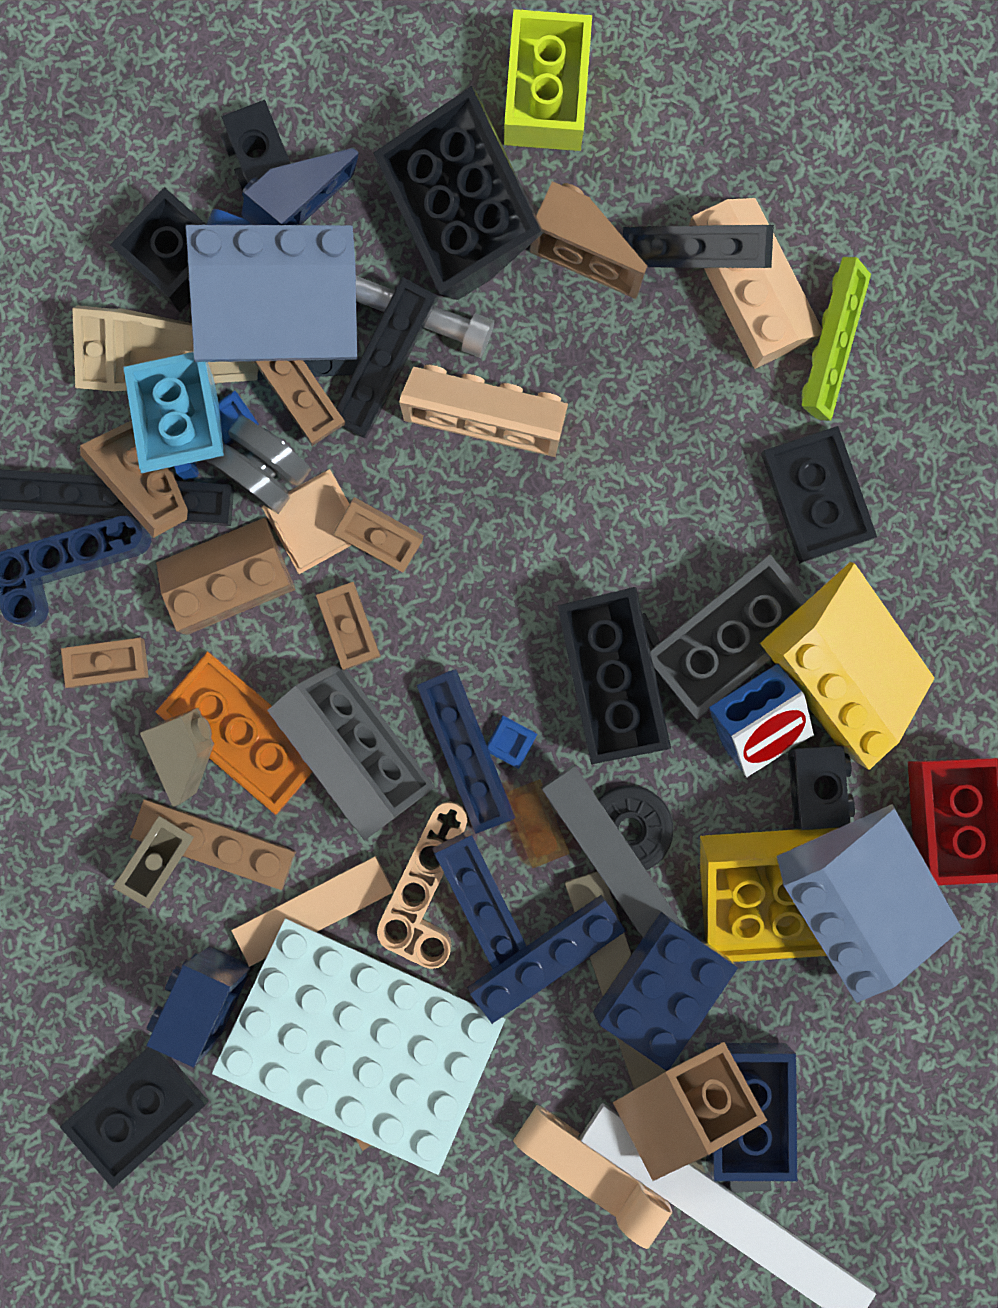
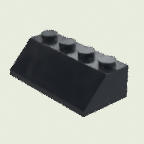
(614, 676)

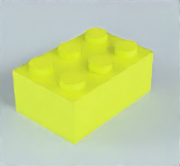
(547, 80)

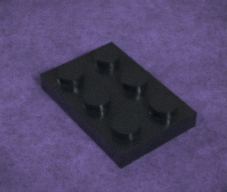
(818, 494)
(134, 1115)

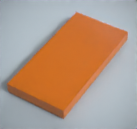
(243, 732)

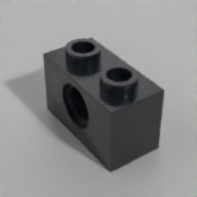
(251, 130)
(804, 769)

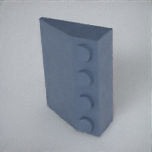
(272, 292)
(869, 901)

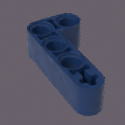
(72, 562)

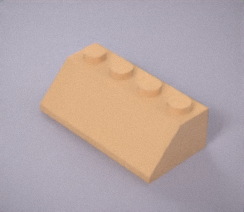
(760, 302)
(483, 410)

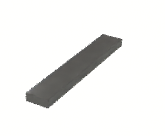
(607, 849)

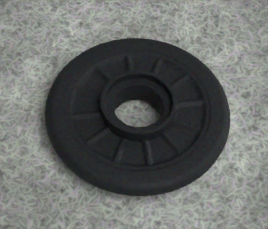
(652, 815)

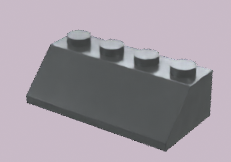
(350, 749)

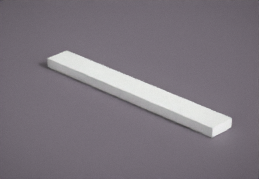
(732, 1220)

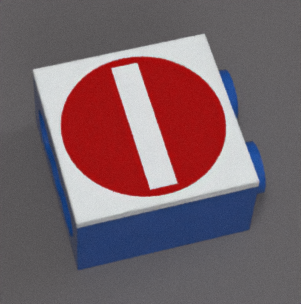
(762, 720)

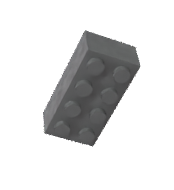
(723, 639)

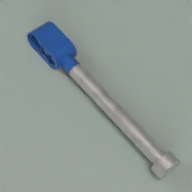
(472, 333)

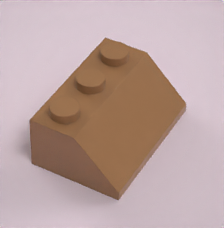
(223, 577)

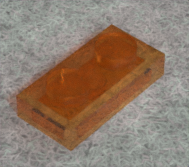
(536, 824)

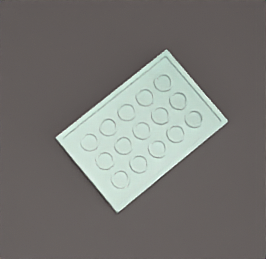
(359, 1046)

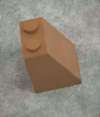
(689, 1111)

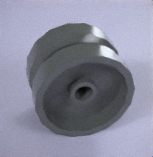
(262, 460)

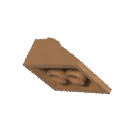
(586, 241)

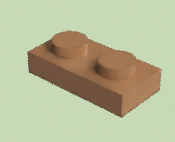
(378, 534)
(348, 626)
(104, 663)

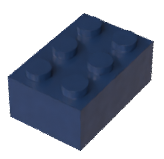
(664, 991)
(198, 1005)
(770, 1148)

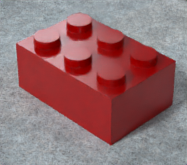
(956, 818)

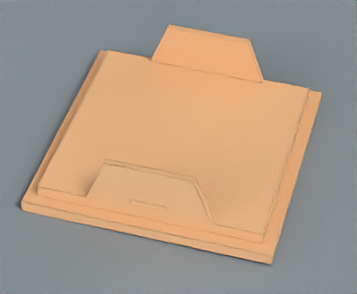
(309, 521)

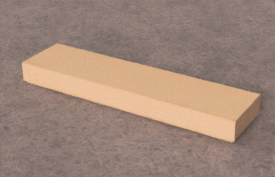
(315, 907)

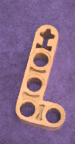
(412, 913)
(558, 1148)

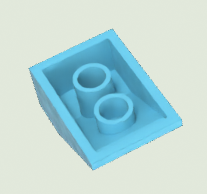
(173, 412)

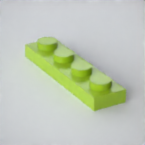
(836, 339)

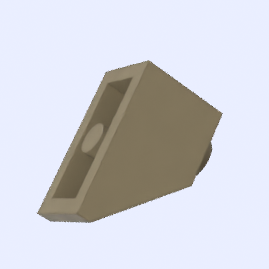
(180, 753)
(153, 862)

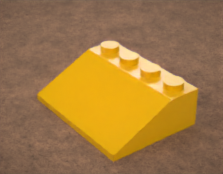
(852, 666)
(745, 899)

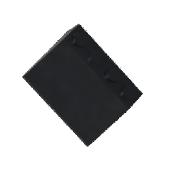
(459, 195)

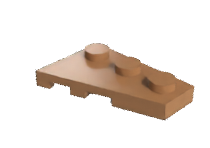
(150, 495)

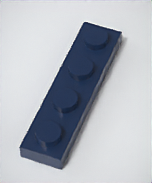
(466, 751)
(479, 898)
(546, 959)

